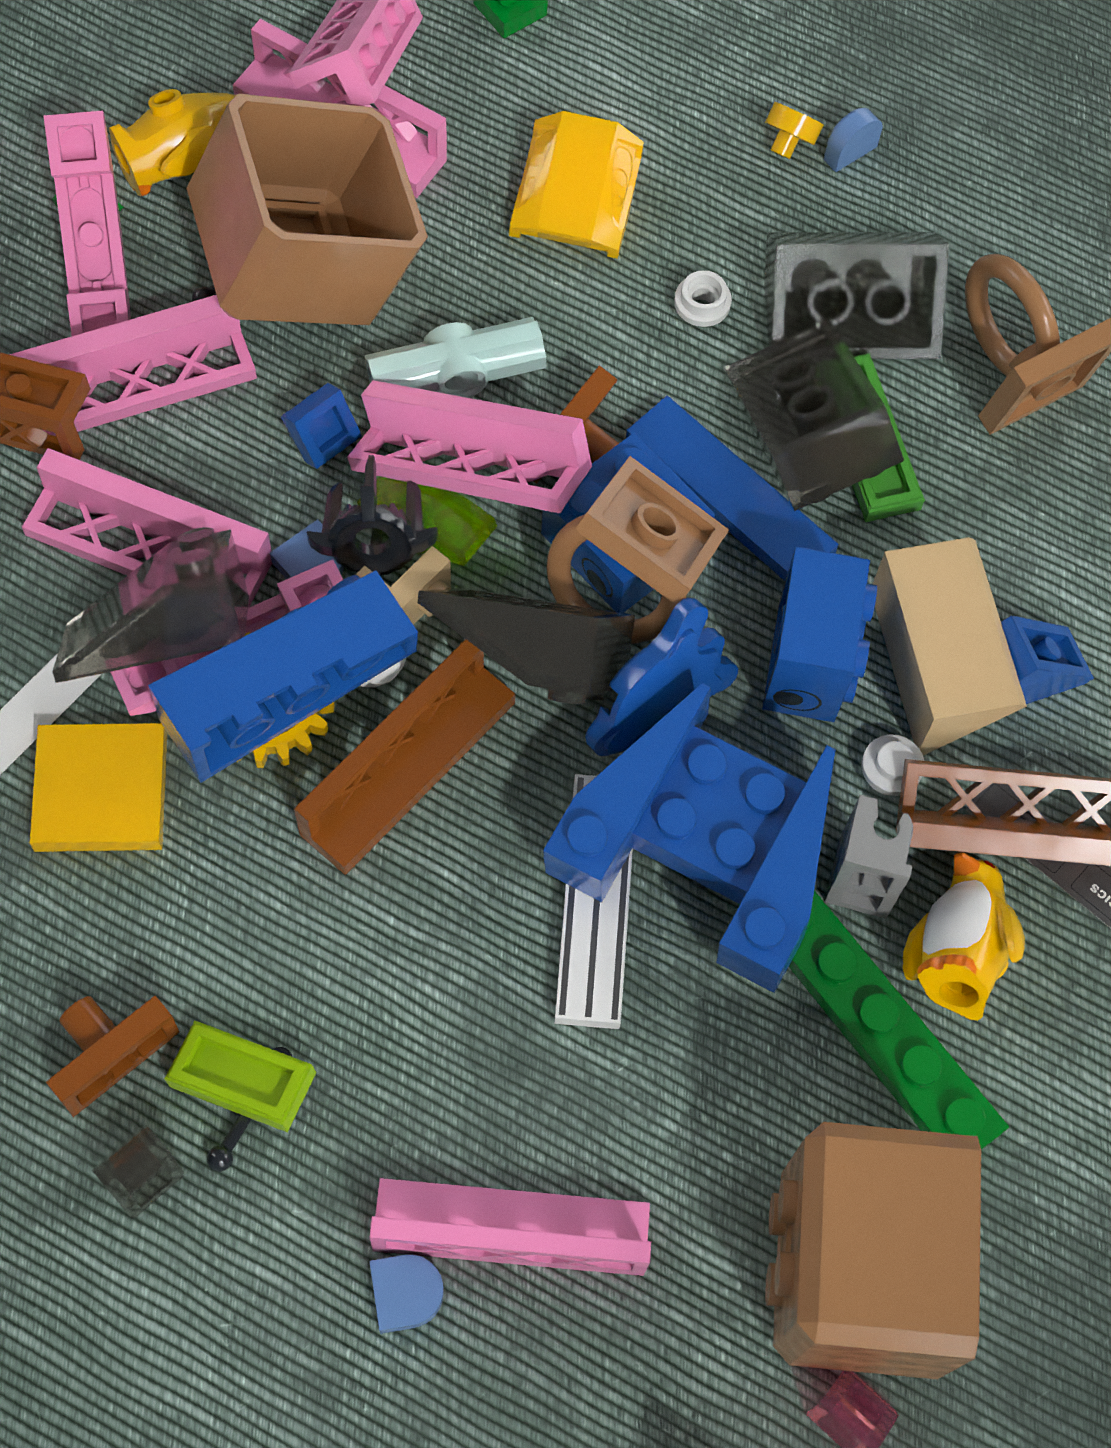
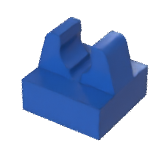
(321, 425)

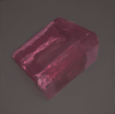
(853, 1413)

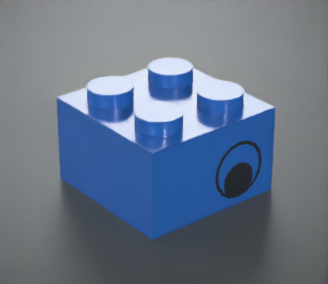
(604, 574)
(820, 635)

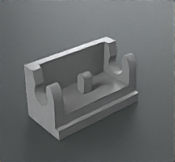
(867, 868)

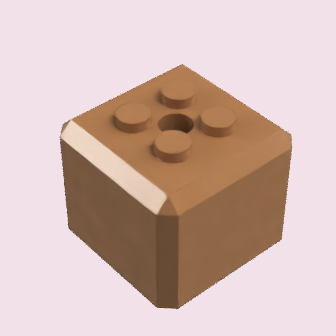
(304, 211)
(878, 1251)

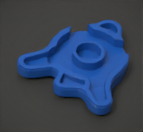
(661, 678)

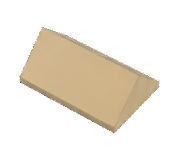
(945, 641)

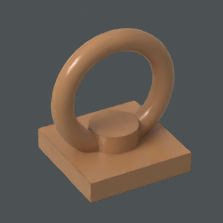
(1043, 369)
(646, 531)

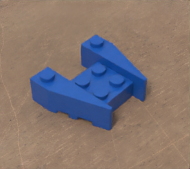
(711, 819)

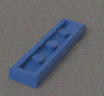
(730, 488)

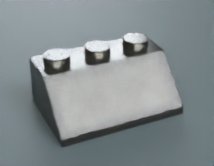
(873, 286)

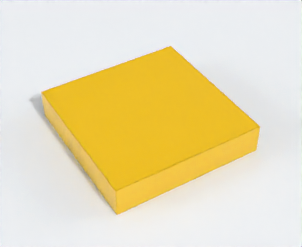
(99, 787)

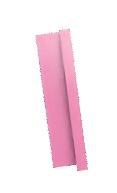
(359, 45)
(269, 77)
(144, 344)
(480, 437)
(136, 507)
(511, 1227)

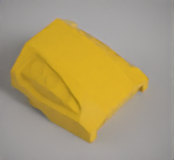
(578, 182)

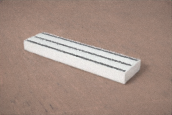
(593, 950)

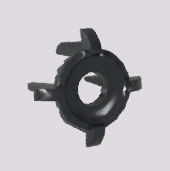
(404, 530)

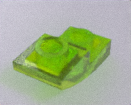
(459, 521)

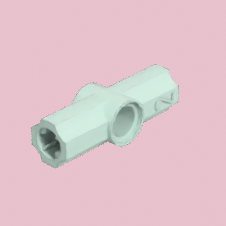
(461, 359)

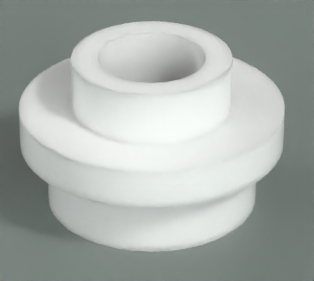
(703, 286)

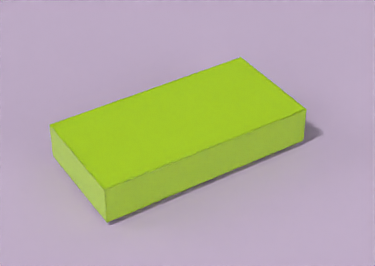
(240, 1076)

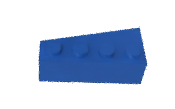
(282, 673)

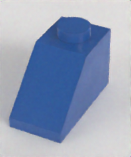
(1044, 657)

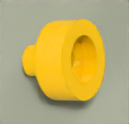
(792, 128)

